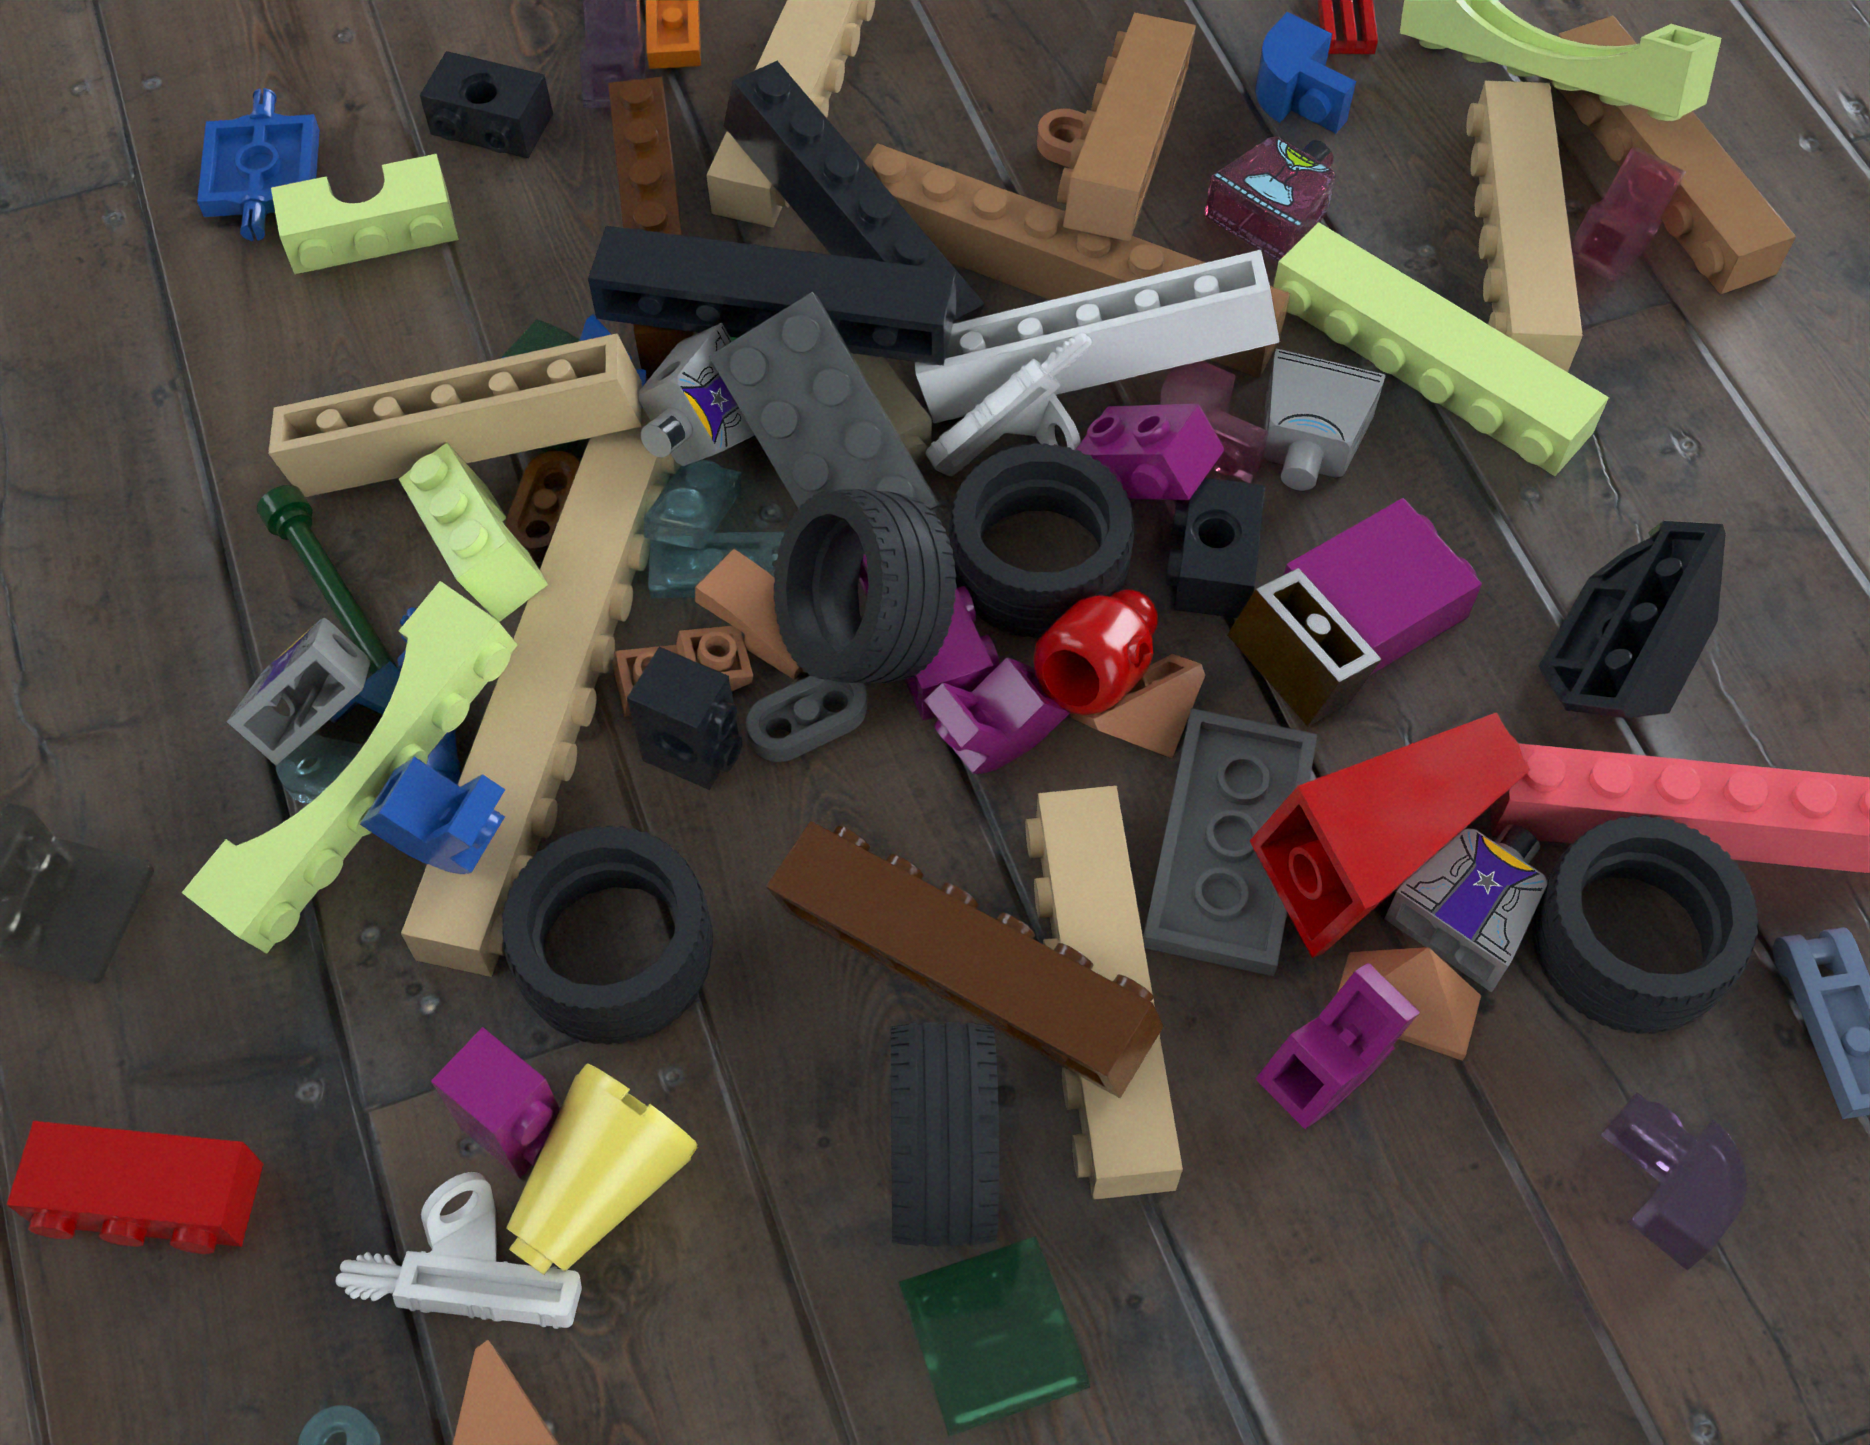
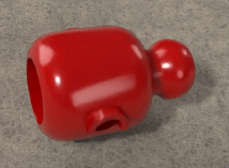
(1097, 651)

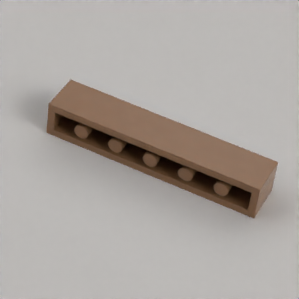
(1126, 127)
(1716, 207)

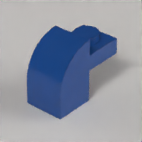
(1296, 75)
(435, 817)

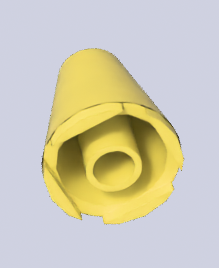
(594, 1170)

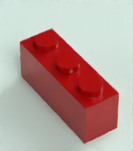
(135, 1186)

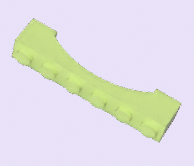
(1663, 73)
(271, 879)

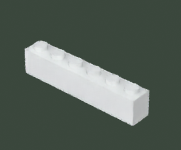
(1132, 330)

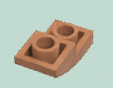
(744, 598)
(713, 647)

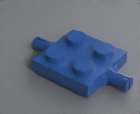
(250, 157)

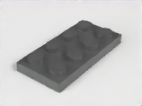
(816, 408)
(1209, 883)

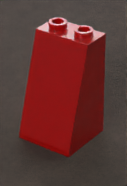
(1371, 826)

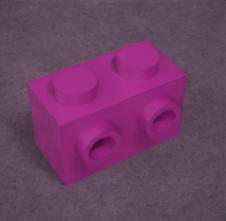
(1154, 448)

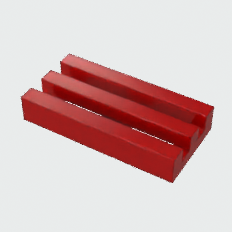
(1350, 44)

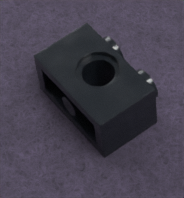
(486, 104)
(1222, 577)
(685, 718)

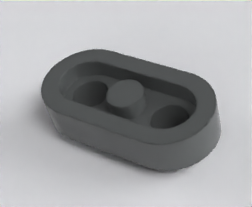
(804, 714)

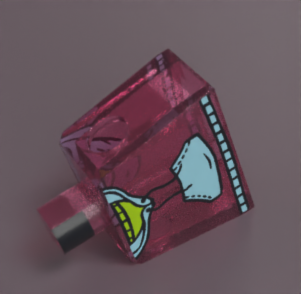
(1273, 194)

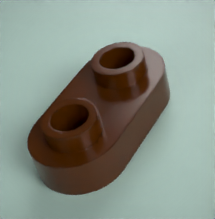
(536, 506)

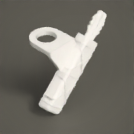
(1019, 406)
(463, 1268)

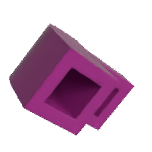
(996, 719)
(1338, 1048)

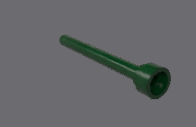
(289, 517)

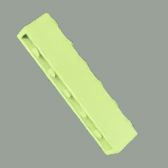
(1439, 349)

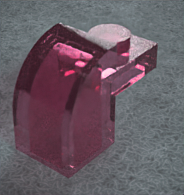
(1627, 217)
(1212, 390)

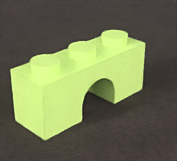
(403, 216)
(471, 532)

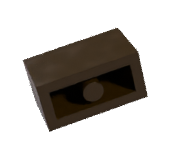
(1303, 646)

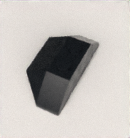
(1640, 624)

